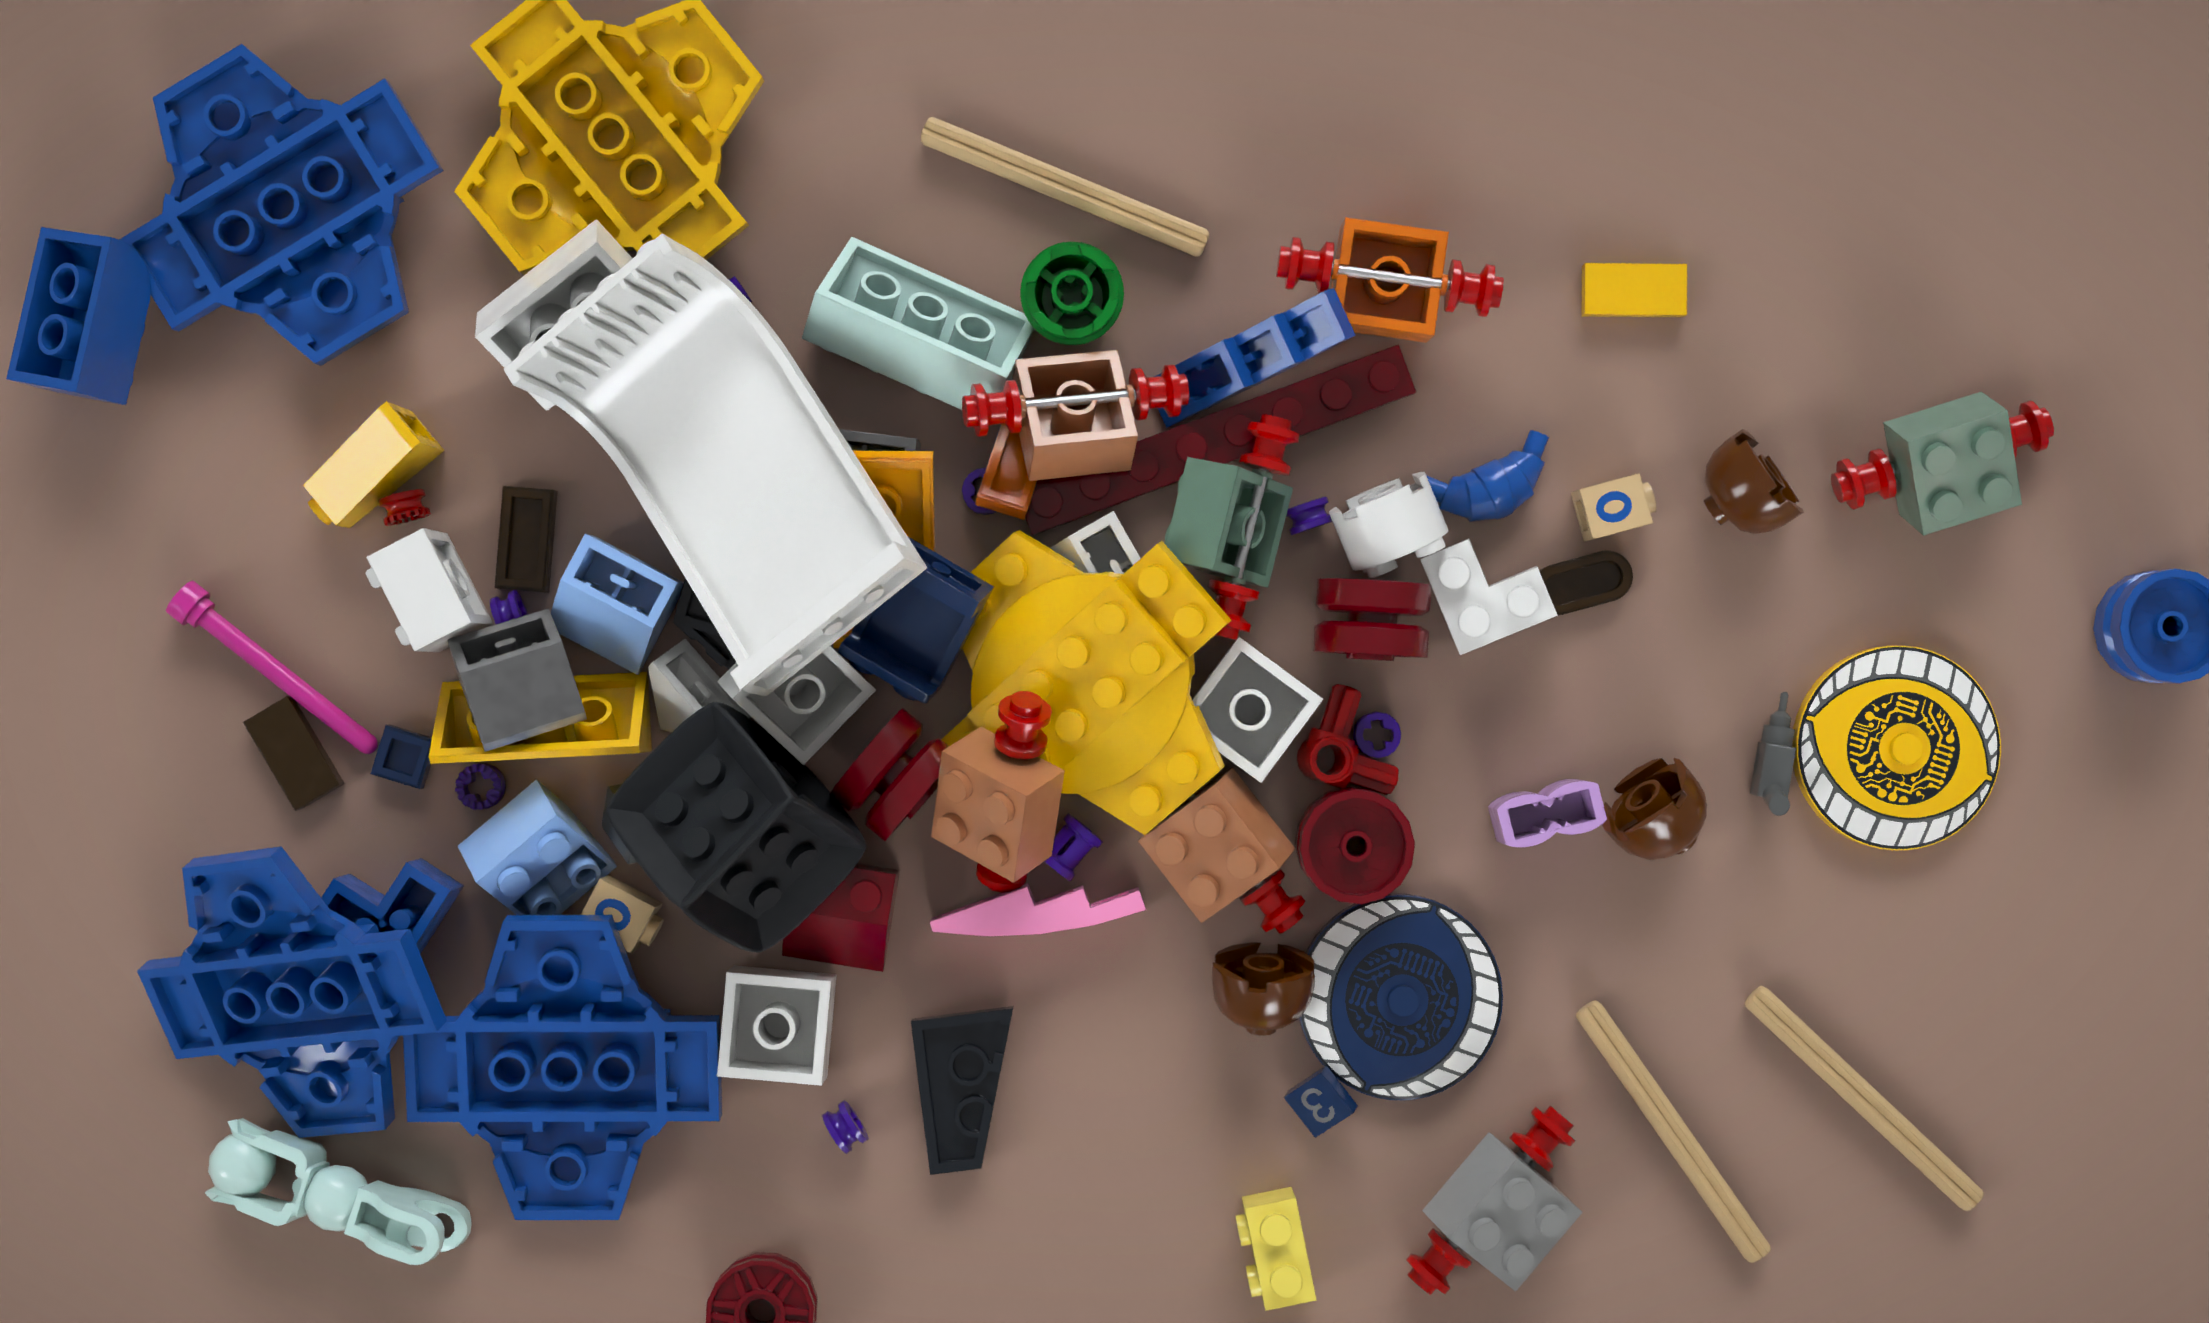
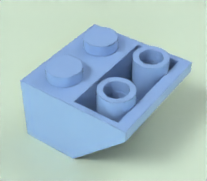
(614, 603)
(535, 854)

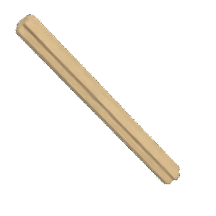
(1064, 186)
(1864, 1098)
(1673, 1131)

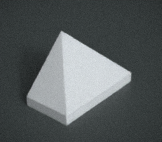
(684, 685)

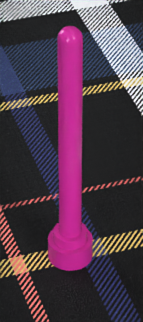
(193, 606)

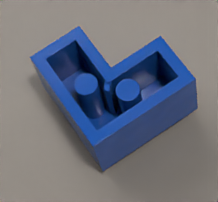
(413, 902)

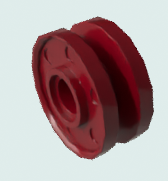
(763, 1277)

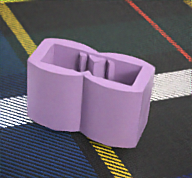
(1561, 807)

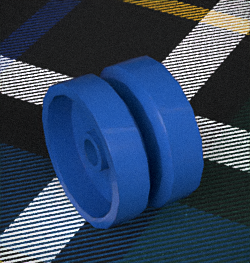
(2156, 626)

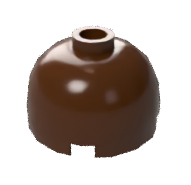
(1748, 488)
(1658, 810)
(1262, 988)

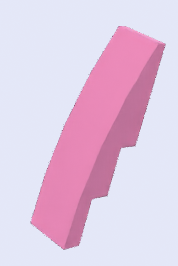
(1020, 915)

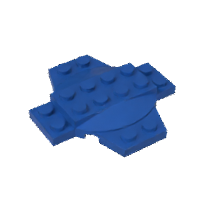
(282, 204)
(292, 992)
(564, 1067)

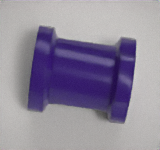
(1071, 846)

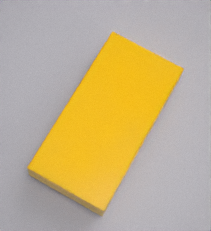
(1634, 290)

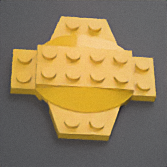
(608, 129)
(1110, 664)

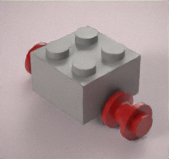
(1499, 1209)

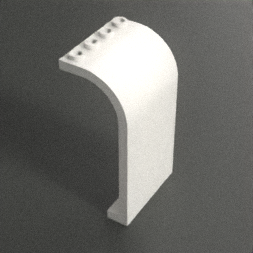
(725, 457)

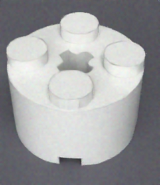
(1390, 524)

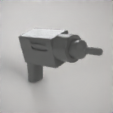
(1775, 761)

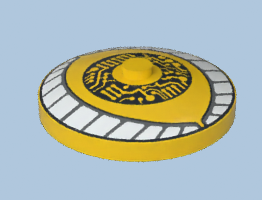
(1896, 747)

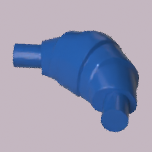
(1496, 486)

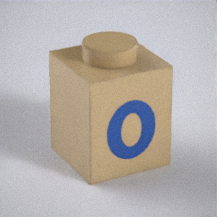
(1614, 506)
(631, 909)

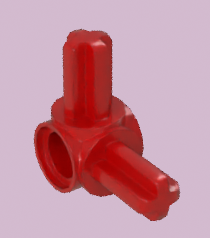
(1348, 764)

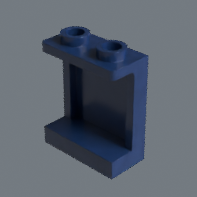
(919, 629)

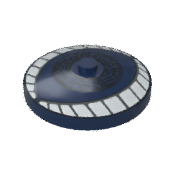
(1402, 997)

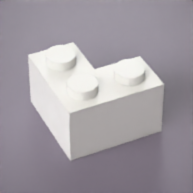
(1481, 611)

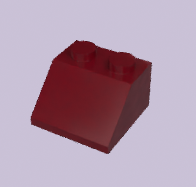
(850, 923)

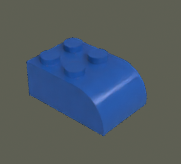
(82, 316)

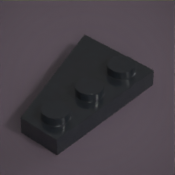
(958, 1083)

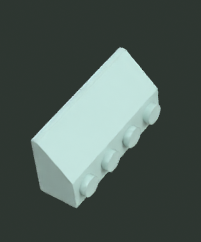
(915, 325)

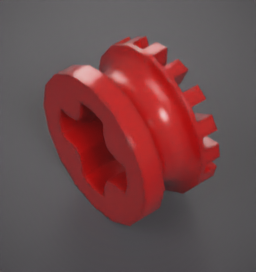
(403, 506)

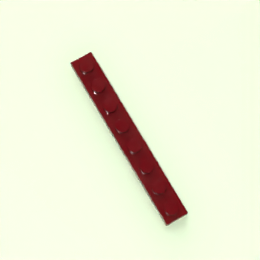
(1225, 437)

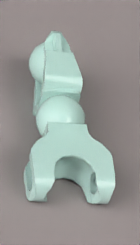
(332, 1196)

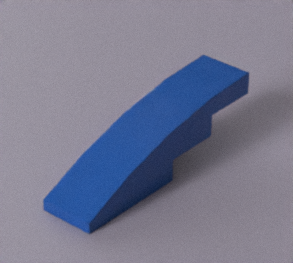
(1262, 352)

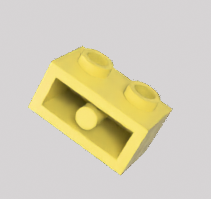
(1278, 1249)

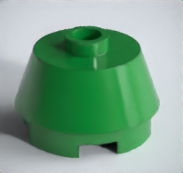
(1072, 293)

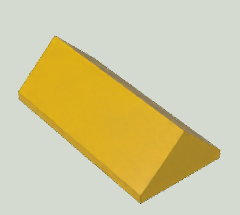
(615, 724)

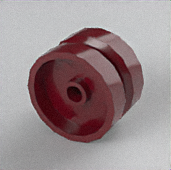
(1372, 618)
(891, 772)
(1344, 874)

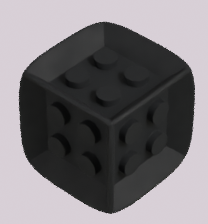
(735, 828)

